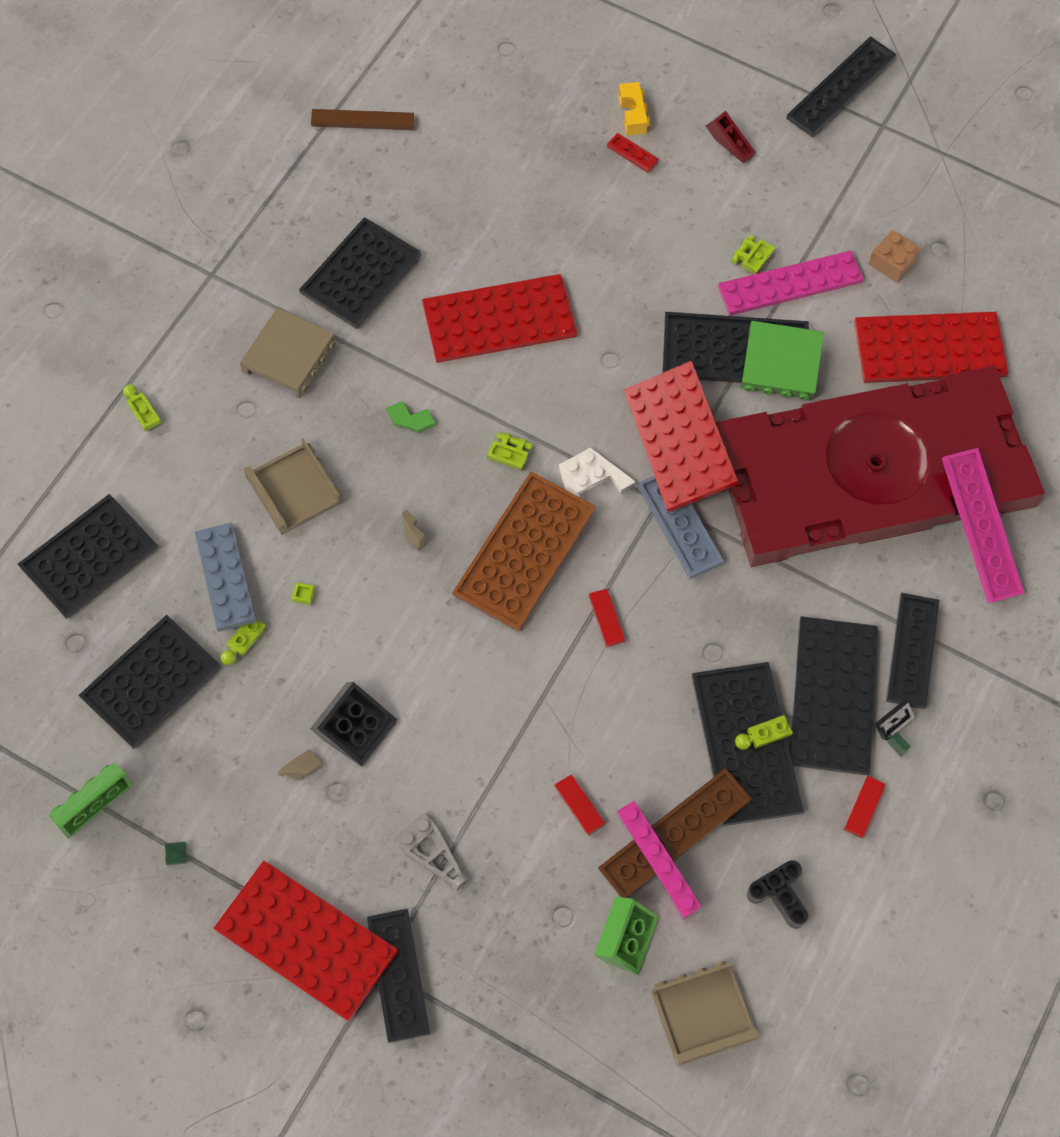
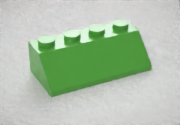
(90, 799)

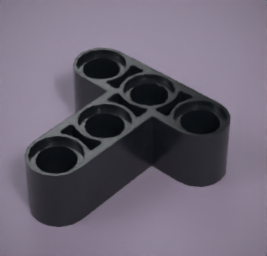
(782, 889)

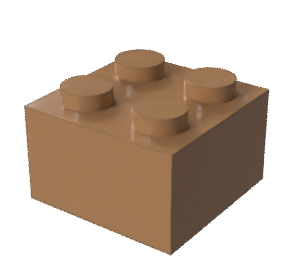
(894, 256)

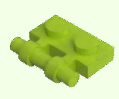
(756, 258)
(509, 455)

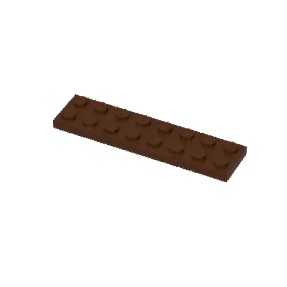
(677, 832)

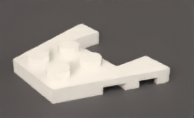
(590, 470)

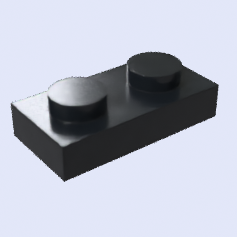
(894, 720)

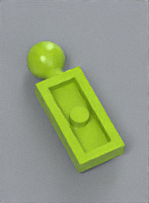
(141, 408)
(242, 641)
(764, 733)

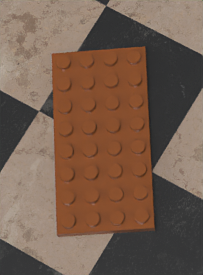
(524, 551)

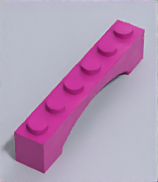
(659, 860)

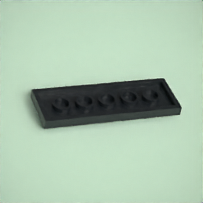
(912, 650)
(401, 982)

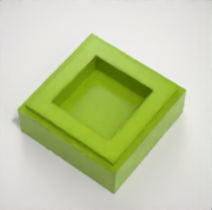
(303, 593)

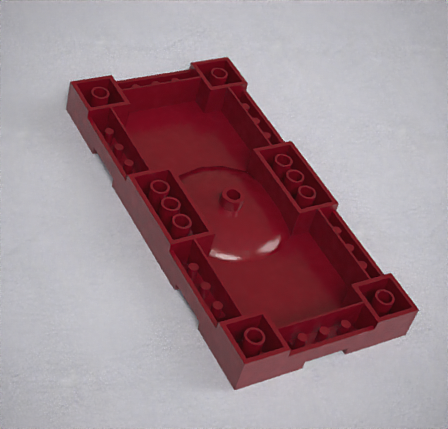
(813, 476)

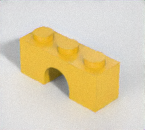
(632, 97)

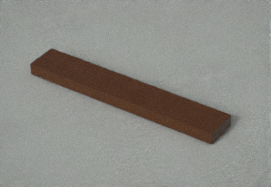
(362, 119)

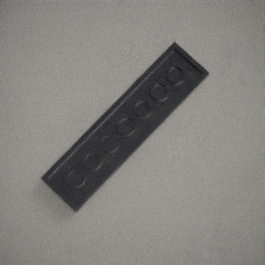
(841, 86)

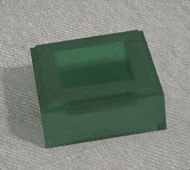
(898, 744)
(176, 853)

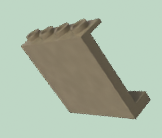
(289, 351)
(294, 487)
(703, 1013)

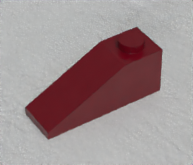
(730, 137)

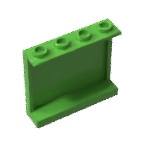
(782, 360)

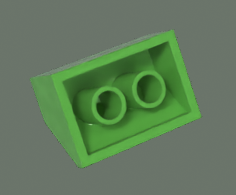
(626, 934)

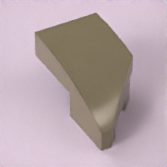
(412, 533)
(301, 765)

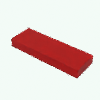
(632, 152)
(606, 618)
(579, 805)
(864, 807)

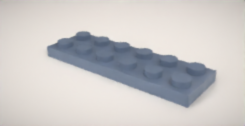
(683, 532)
(225, 577)

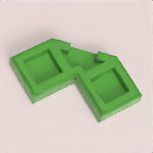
(417, 422)

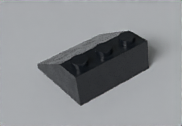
(354, 723)

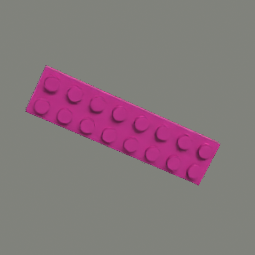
(790, 283)
(982, 525)

